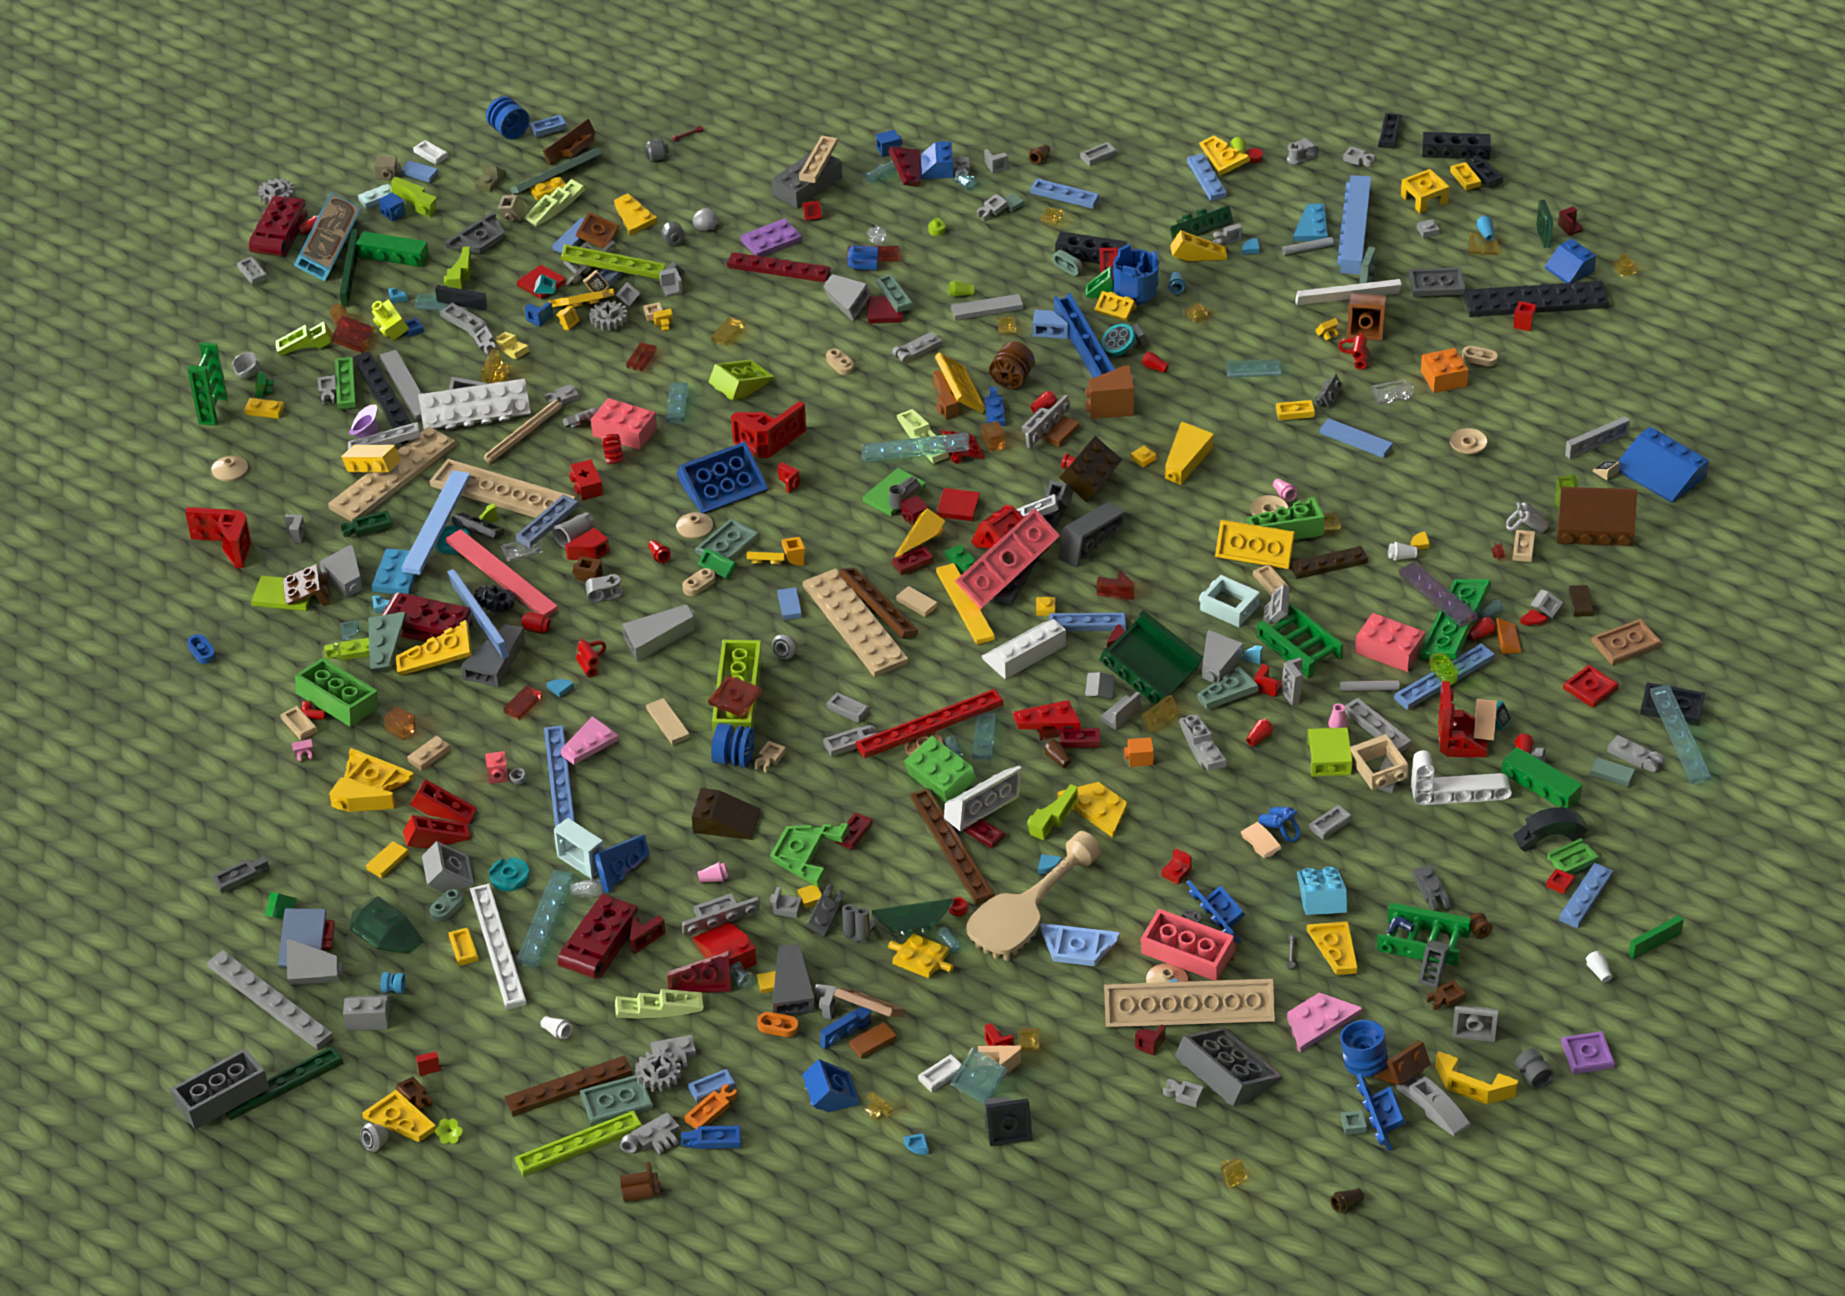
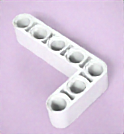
(1454, 789)

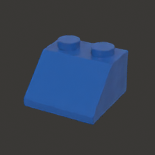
(937, 161)
(1571, 262)
(830, 1087)

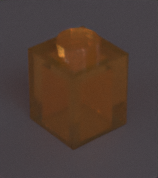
(993, 436)
(400, 723)

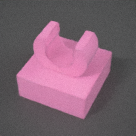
(303, 747)

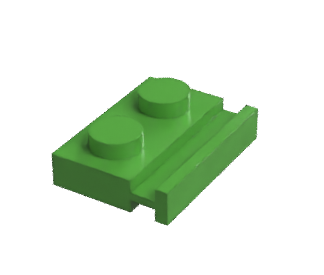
(1573, 857)

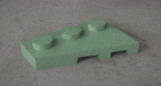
(1368, 266)
(383, 638)
(1229, 689)

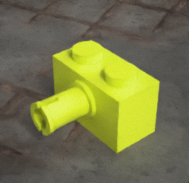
(389, 319)

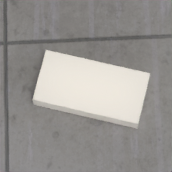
(430, 152)
(939, 1073)

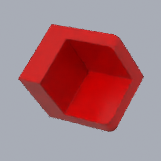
(1524, 315)
(1265, 683)

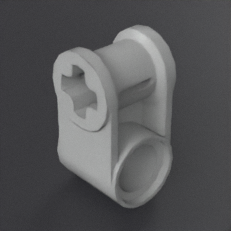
(1302, 151)
(602, 588)

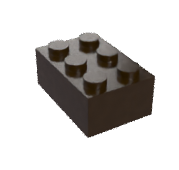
(1090, 468)

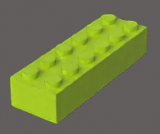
(742, 661)

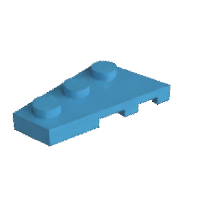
(1312, 224)

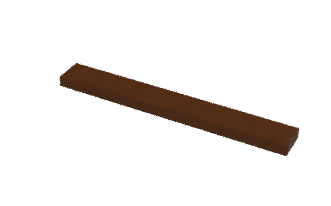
(952, 846)

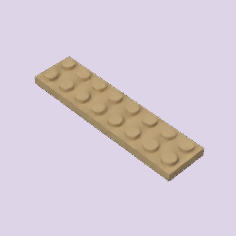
(379, 486)
(499, 489)
(855, 623)
(1189, 1002)

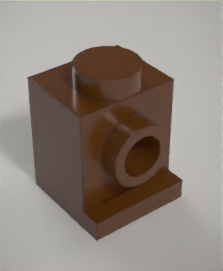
(587, 568)

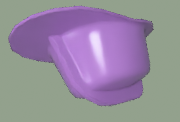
(365, 422)

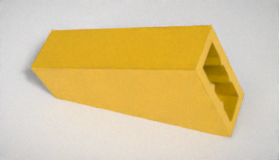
(1187, 452)

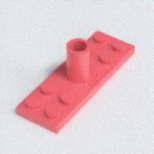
(1007, 558)

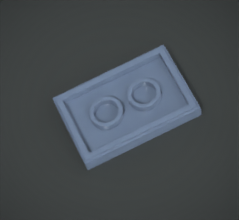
(302, 926)

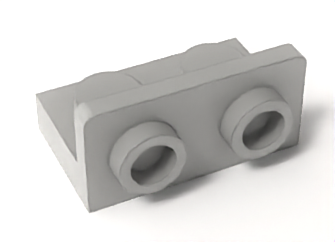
(1292, 680)

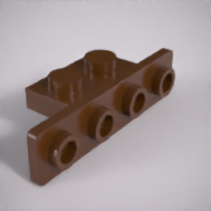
(571, 143)

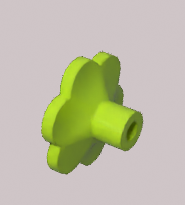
(447, 1135)

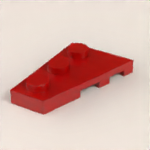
(1053, 714)

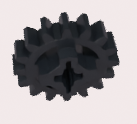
(494, 598)

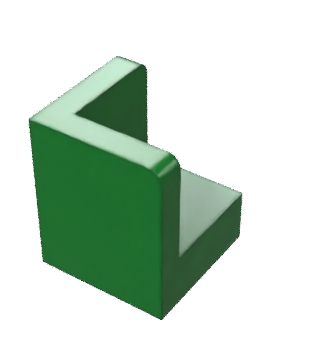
(277, 905)

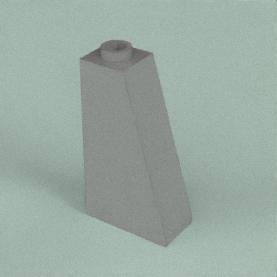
(658, 630)

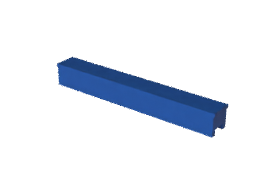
(1082, 336)

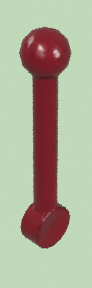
(699, 129)

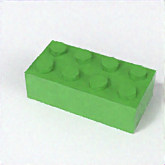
(336, 692)

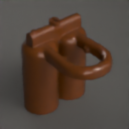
(640, 1185)

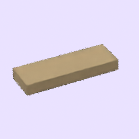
(668, 721)

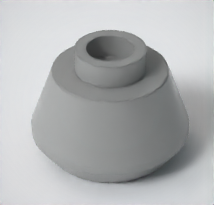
(784, 646)
(373, 1136)

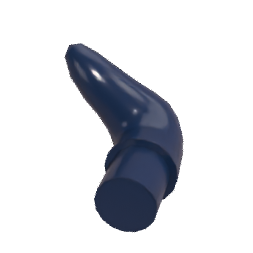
(1400, 922)

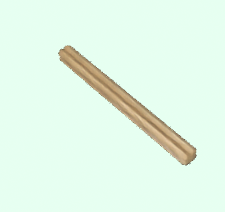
(522, 431)

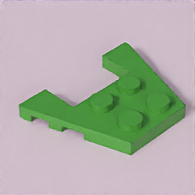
(799, 845)

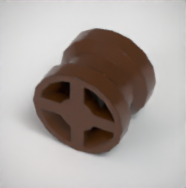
(1480, 925)

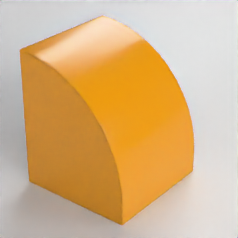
(794, 550)

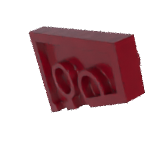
(907, 164)
(702, 976)

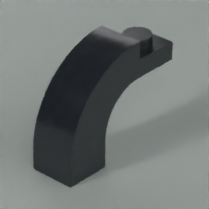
(1550, 822)

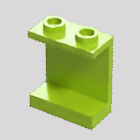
(1329, 751)

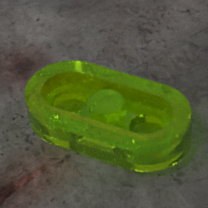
(1443, 668)

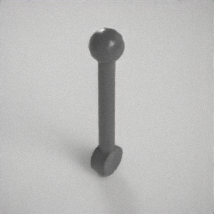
(1291, 965)

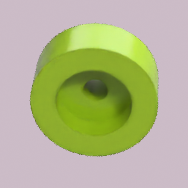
(936, 227)

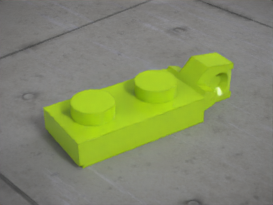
(348, 649)

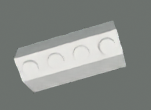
(1026, 648)
(983, 798)

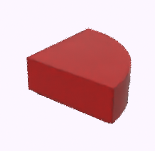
(1533, 618)

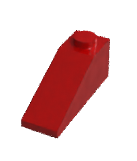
(441, 803)
(425, 831)

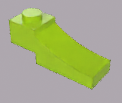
(415, 195)
(460, 271)
(304, 338)
(1054, 814)

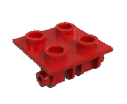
(974, 449)

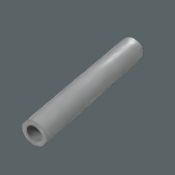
(1307, 246)
(1369, 685)

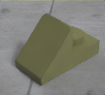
(490, 178)

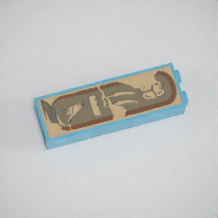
(327, 236)

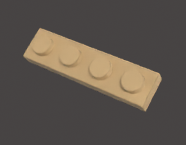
(818, 159)

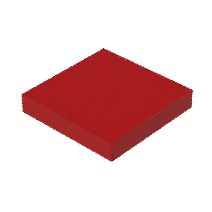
(528, 281)
(958, 504)
(1590, 686)

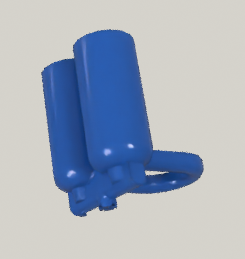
(863, 257)
(1277, 818)

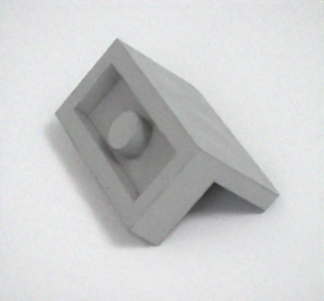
(1122, 711)

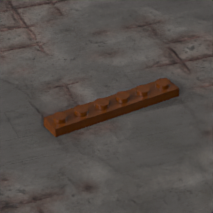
(878, 602)
(568, 1085)

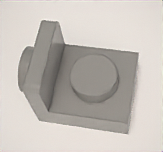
(296, 527)
(785, 905)
(827, 1000)

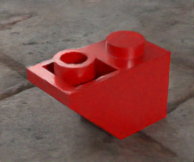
(590, 544)

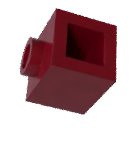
(912, 509)

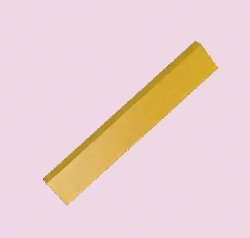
(965, 606)

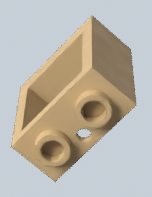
(1380, 746)

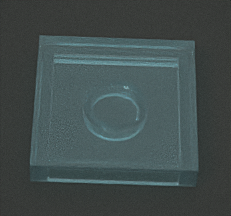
(978, 1076)

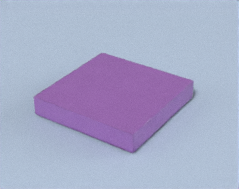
(1587, 1052)

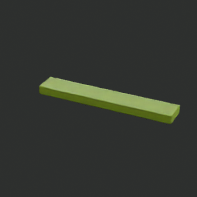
(612, 261)
(577, 1143)

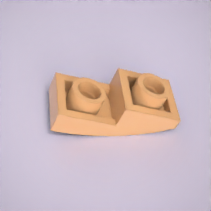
(1485, 719)
(1261, 839)

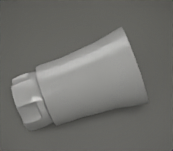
(573, 528)

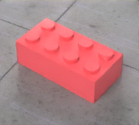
(1187, 944)

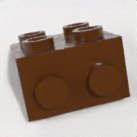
(305, 584)
(1405, 1064)

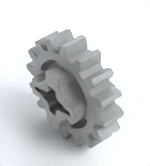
(275, 188)
(608, 315)
(658, 1070)

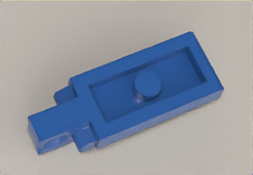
(994, 407)
(712, 1137)

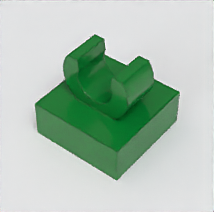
(261, 385)

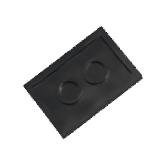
(1689, 701)

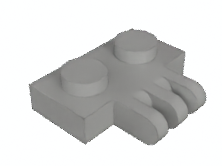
(575, 419)
(1278, 606)
(680, 1047)
(657, 1133)

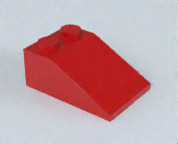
(724, 939)

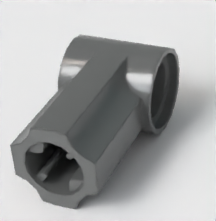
(903, 491)

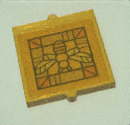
(1479, 245)

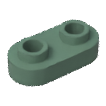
(1067, 262)
(446, 905)

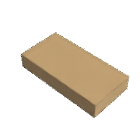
(1268, 578)
(916, 601)
(299, 723)

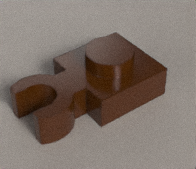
(1448, 993)
(414, 1092)

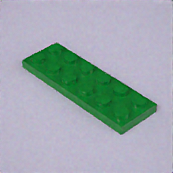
(1445, 633)

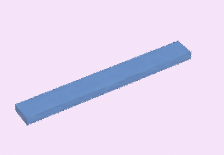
(478, 613)
(558, 775)

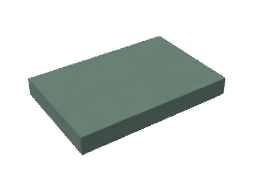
(729, 540)
(615, 1099)

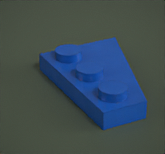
(619, 860)

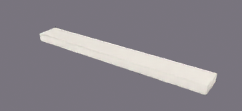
(498, 947)

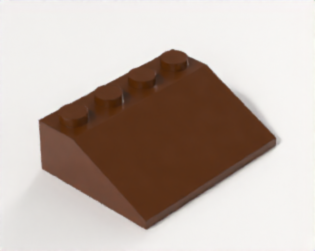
(1596, 516)

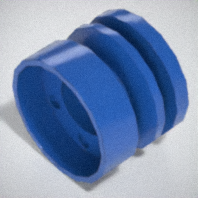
(507, 117)
(732, 745)
(1364, 1048)

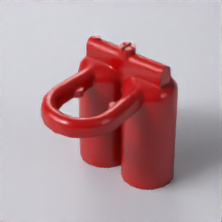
(1359, 351)
(588, 658)

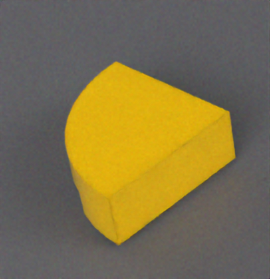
(1420, 541)

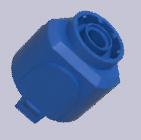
(1136, 274)

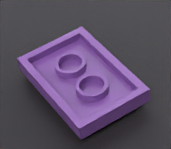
(771, 238)

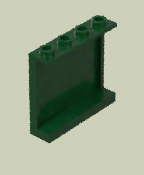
(1151, 658)

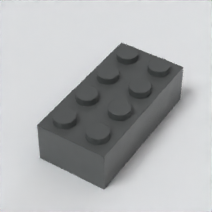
(794, 192)
(219, 1088)

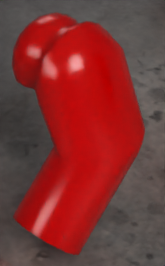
(311, 713)

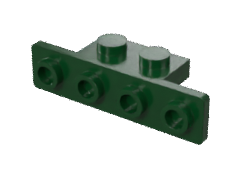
(1202, 221)

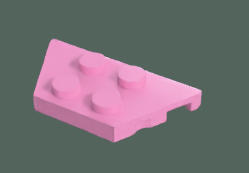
(1319, 1018)

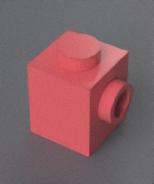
(497, 767)

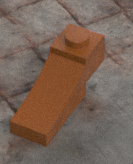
(947, 403)

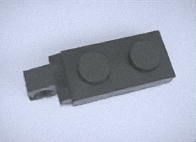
(240, 873)

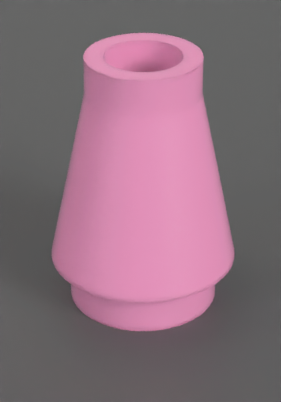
(1285, 490)
(1338, 717)
(714, 873)

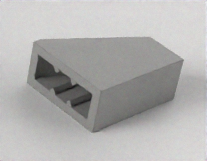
(847, 294)
(343, 571)
(1219, 656)
(311, 965)

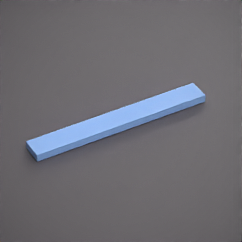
(435, 522)

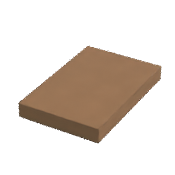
(1626, 642)
(870, 1002)

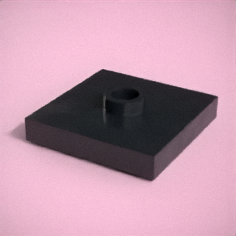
(1008, 1122)

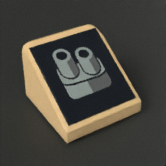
(596, 282)
(1607, 469)

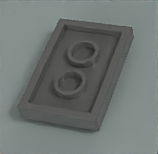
(1436, 281)

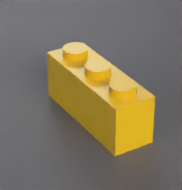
(371, 458)

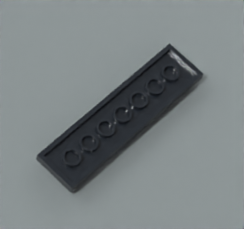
(1546, 297)

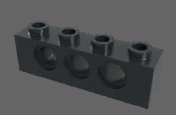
(1456, 145)
(1084, 246)

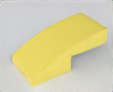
(509, 345)

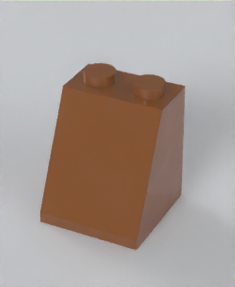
(1366, 316)
(1111, 394)

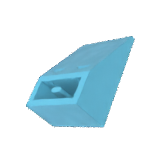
(1322, 891)

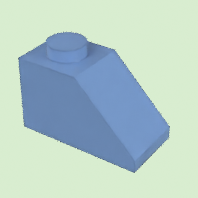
(1049, 325)

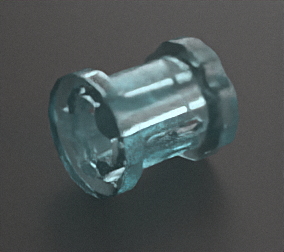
(965, 180)
(740, 975)

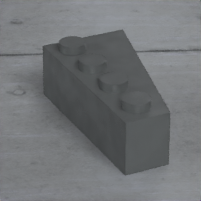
(1090, 533)

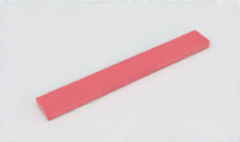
(501, 573)

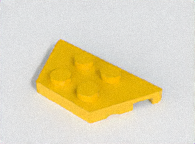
(577, 300)
(375, 771)
(1100, 806)

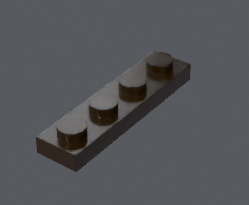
(1329, 562)

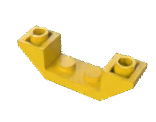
(1501, 1089)

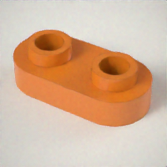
(777, 1024)

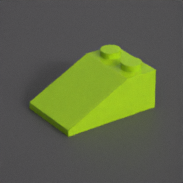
(739, 378)

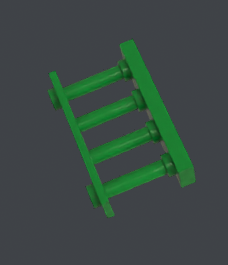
(207, 384)
(1282, 644)
(1428, 920)

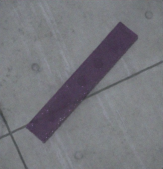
(1437, 594)

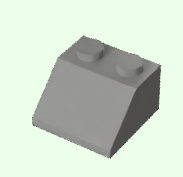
(447, 868)
(366, 1012)

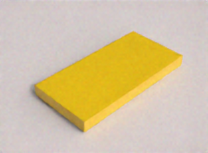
(960, 382)
(1255, 544)

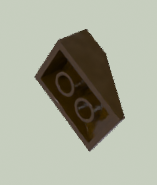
(723, 815)

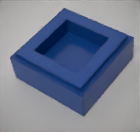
(414, 326)

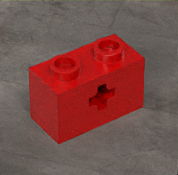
(585, 480)

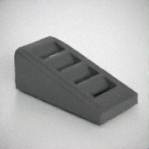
(1430, 947)

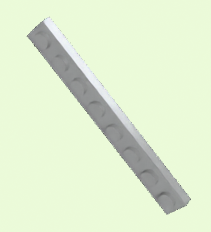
(270, 1000)

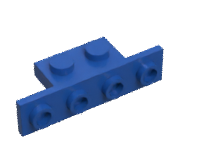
(1222, 906)
(1384, 1111)

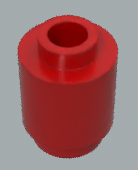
(536, 622)

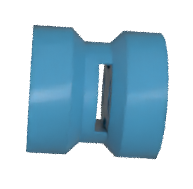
(393, 982)

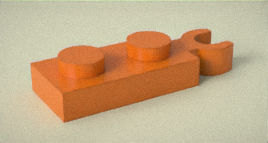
(710, 1107)

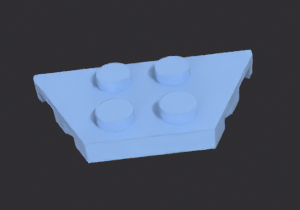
(1077, 944)

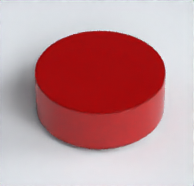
(1255, 155)

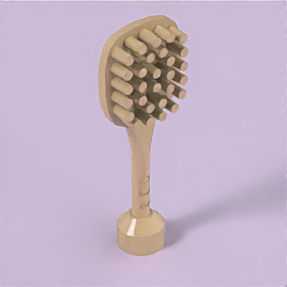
(1012, 919)

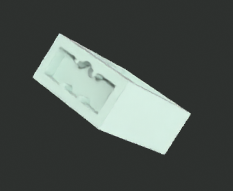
(1225, 612)
(577, 847)

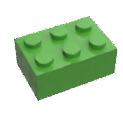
(940, 769)

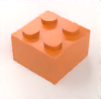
(1444, 370)

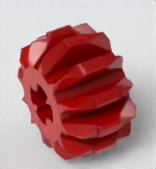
(612, 449)

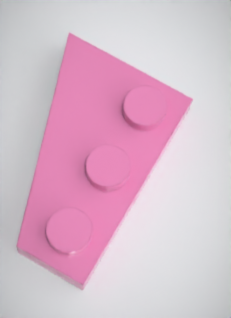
(588, 740)

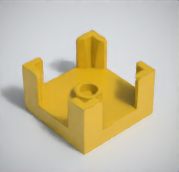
(1425, 187)

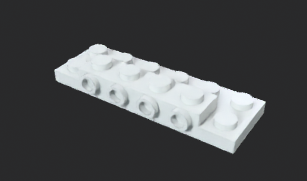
(474, 405)

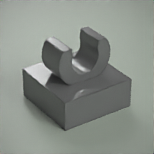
(1140, 337)

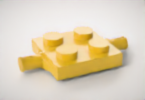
(921, 956)

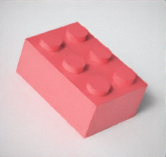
(630, 422)
(1389, 642)

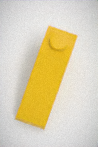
(1194, 248)
(924, 530)
(355, 797)

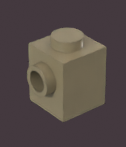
(386, 167)
(511, 208)

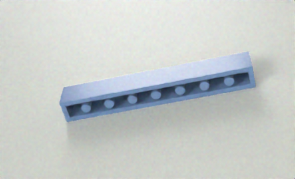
(1355, 220)

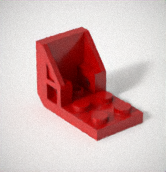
(774, 436)
(224, 526)
(996, 527)
(1457, 729)

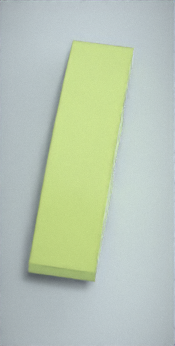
(555, 203)
(917, 428)
(660, 1005)

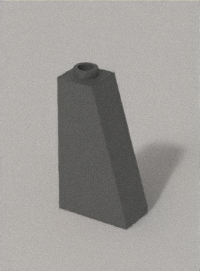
(487, 665)
(792, 986)

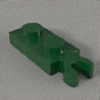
(367, 524)

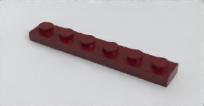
(779, 267)

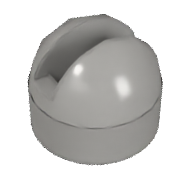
(1539, 753)
(519, 773)
(629, 1143)

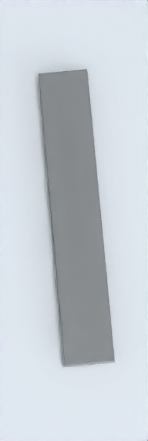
(403, 381)

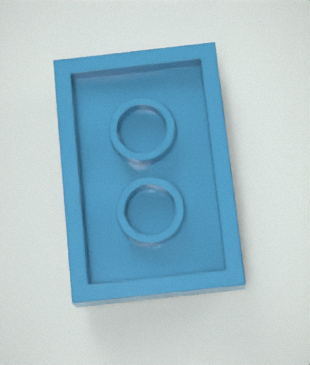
(390, 575)

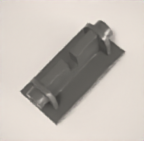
(1329, 391)

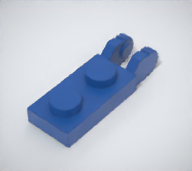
(845, 1026)

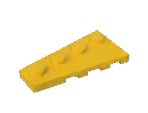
(436, 651)

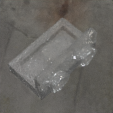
(1392, 391)

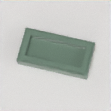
(1612, 772)

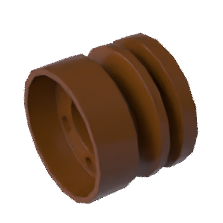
(1012, 365)

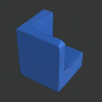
(537, 315)

